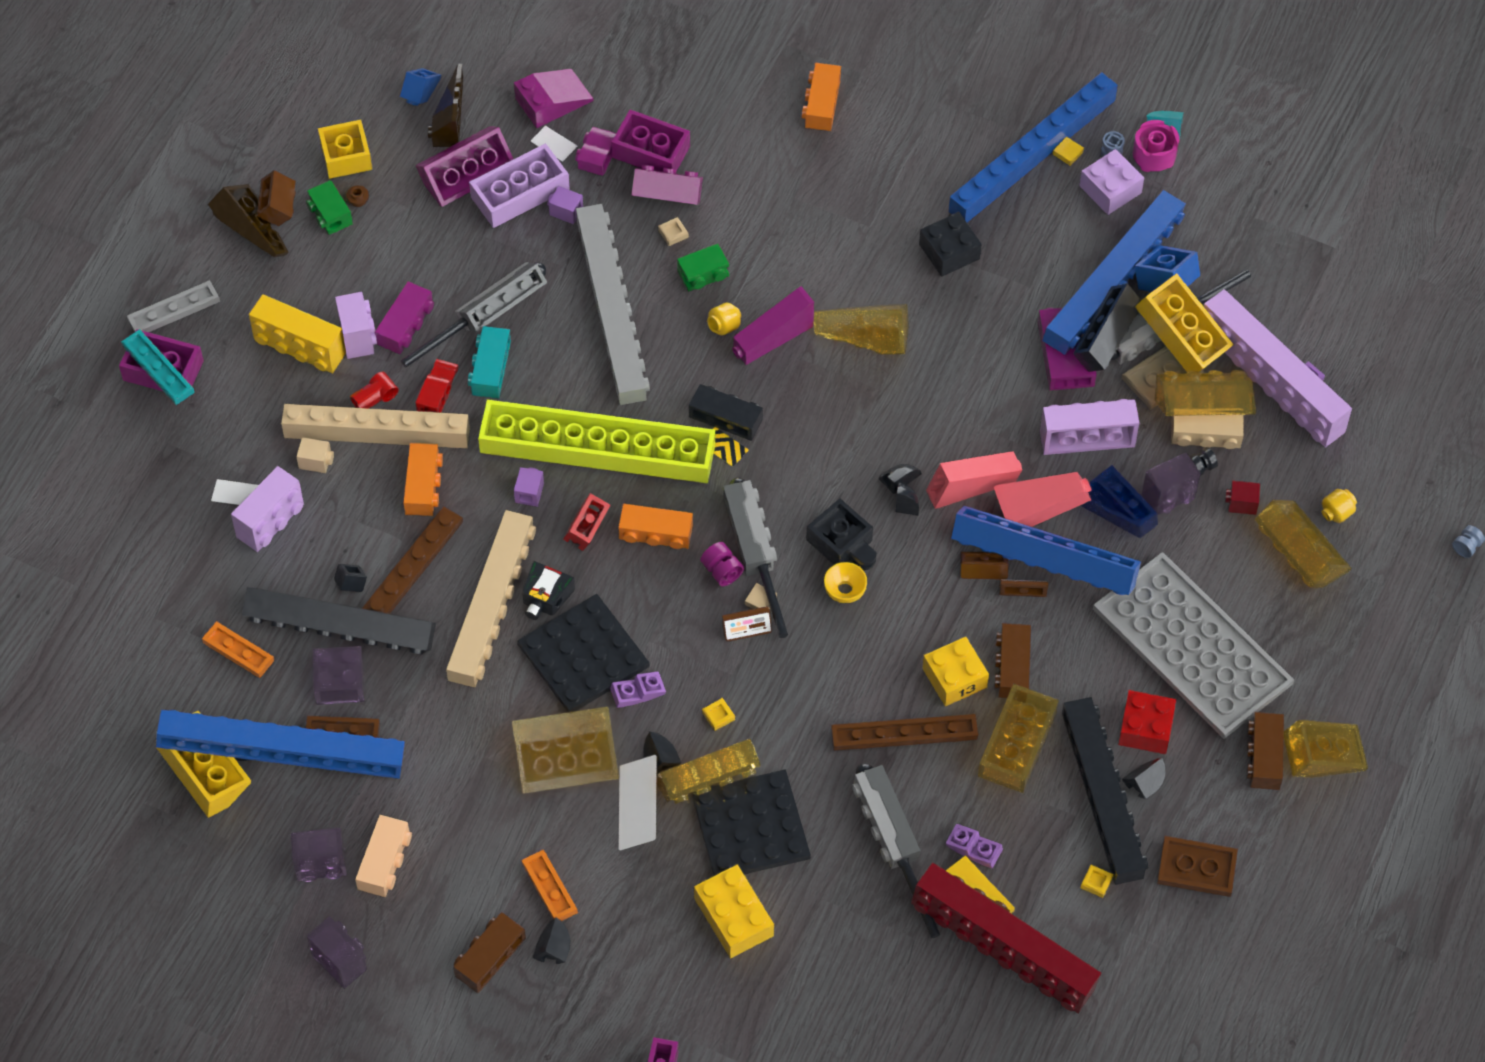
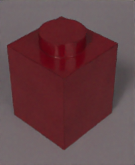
(1243, 497)

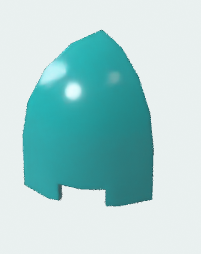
(1169, 117)

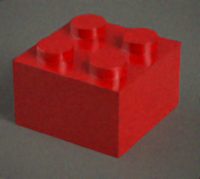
(1147, 722)

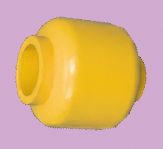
(724, 319)
(1338, 505)

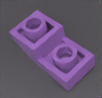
(641, 689)
(976, 848)

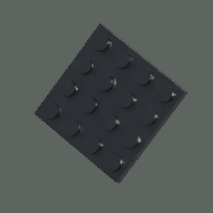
(583, 653)
(751, 824)

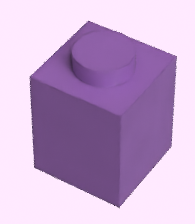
(564, 203)
(529, 486)

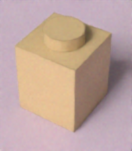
(314, 455)

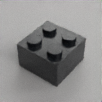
(950, 244)

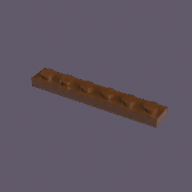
(414, 562)
(904, 732)

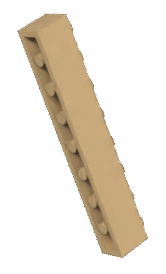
(375, 425)
(490, 599)

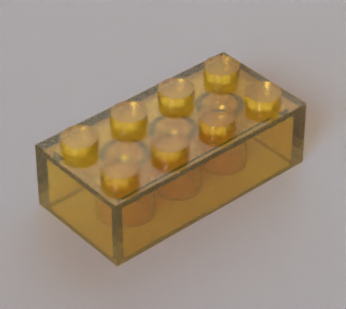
(1018, 738)

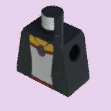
(546, 590)

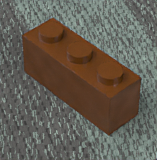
(1013, 657)
(1265, 750)
(489, 952)

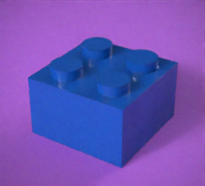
(1165, 263)

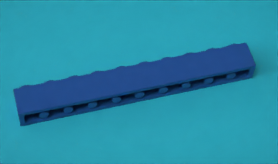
(1033, 147)
(1116, 269)
(280, 744)

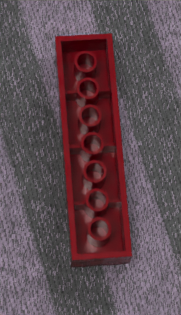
(1005, 938)

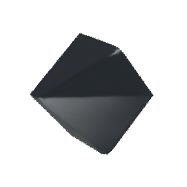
(350, 577)

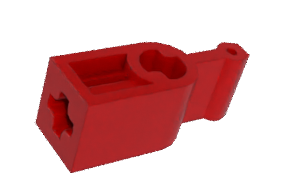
(436, 387)

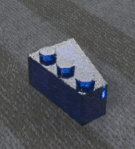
(1120, 503)

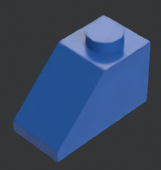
(419, 85)

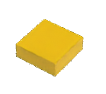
(1068, 151)
(718, 714)
(1096, 881)

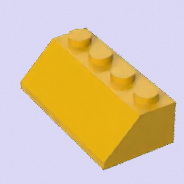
(209, 778)

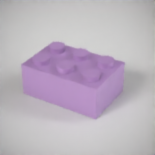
(267, 509)

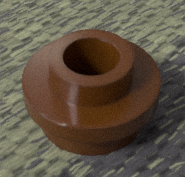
(359, 200)

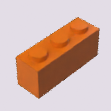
(821, 96)
(422, 479)
(655, 526)

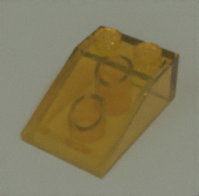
(1324, 748)

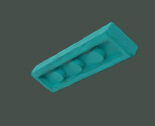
(157, 367)

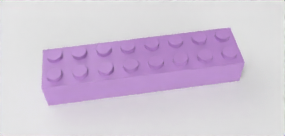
(1280, 371)

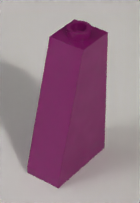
(775, 327)
(1061, 369)

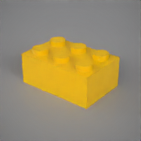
(734, 911)

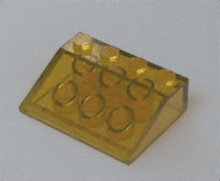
(565, 749)

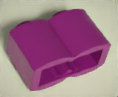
(596, 151)

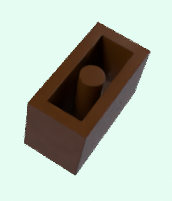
(276, 198)

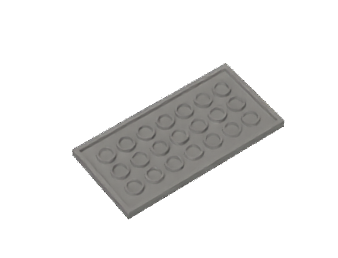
(1194, 646)

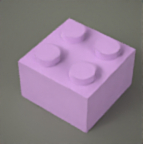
(1111, 181)
(356, 324)

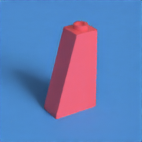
(972, 477)
(1042, 498)

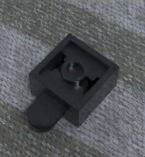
(851, 536)

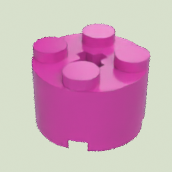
(1155, 146)

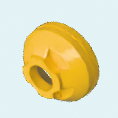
(845, 574)

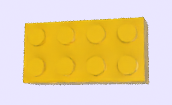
(1184, 325)
(297, 334)

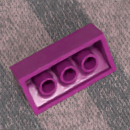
(451, 170)

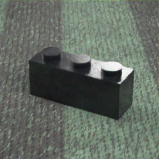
(726, 412)

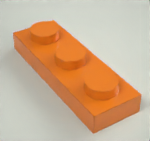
(238, 649)
(549, 886)

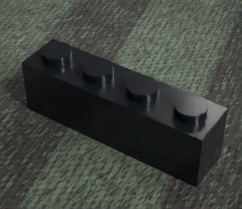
(1107, 328)

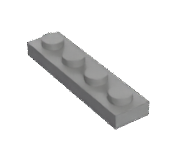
(174, 308)

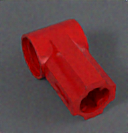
(379, 389)

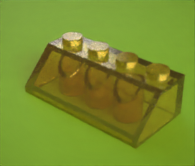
(1205, 393)
(1302, 543)
(707, 771)

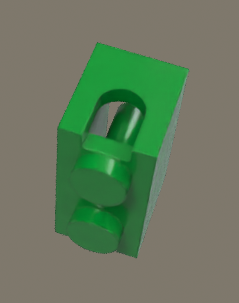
(329, 207)
(703, 267)

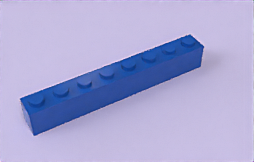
(1046, 550)

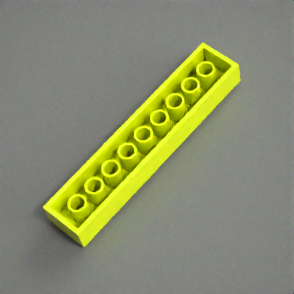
(597, 441)

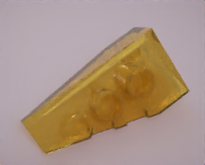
(870, 327)

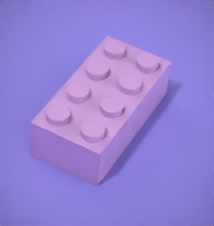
(518, 185)
(1089, 426)

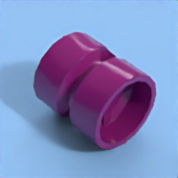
(722, 564)

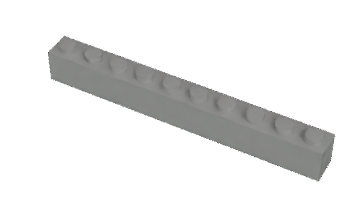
(611, 304)

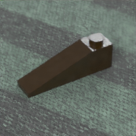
(447, 116)
(238, 209)

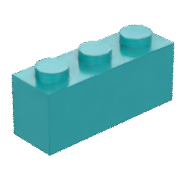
(489, 362)

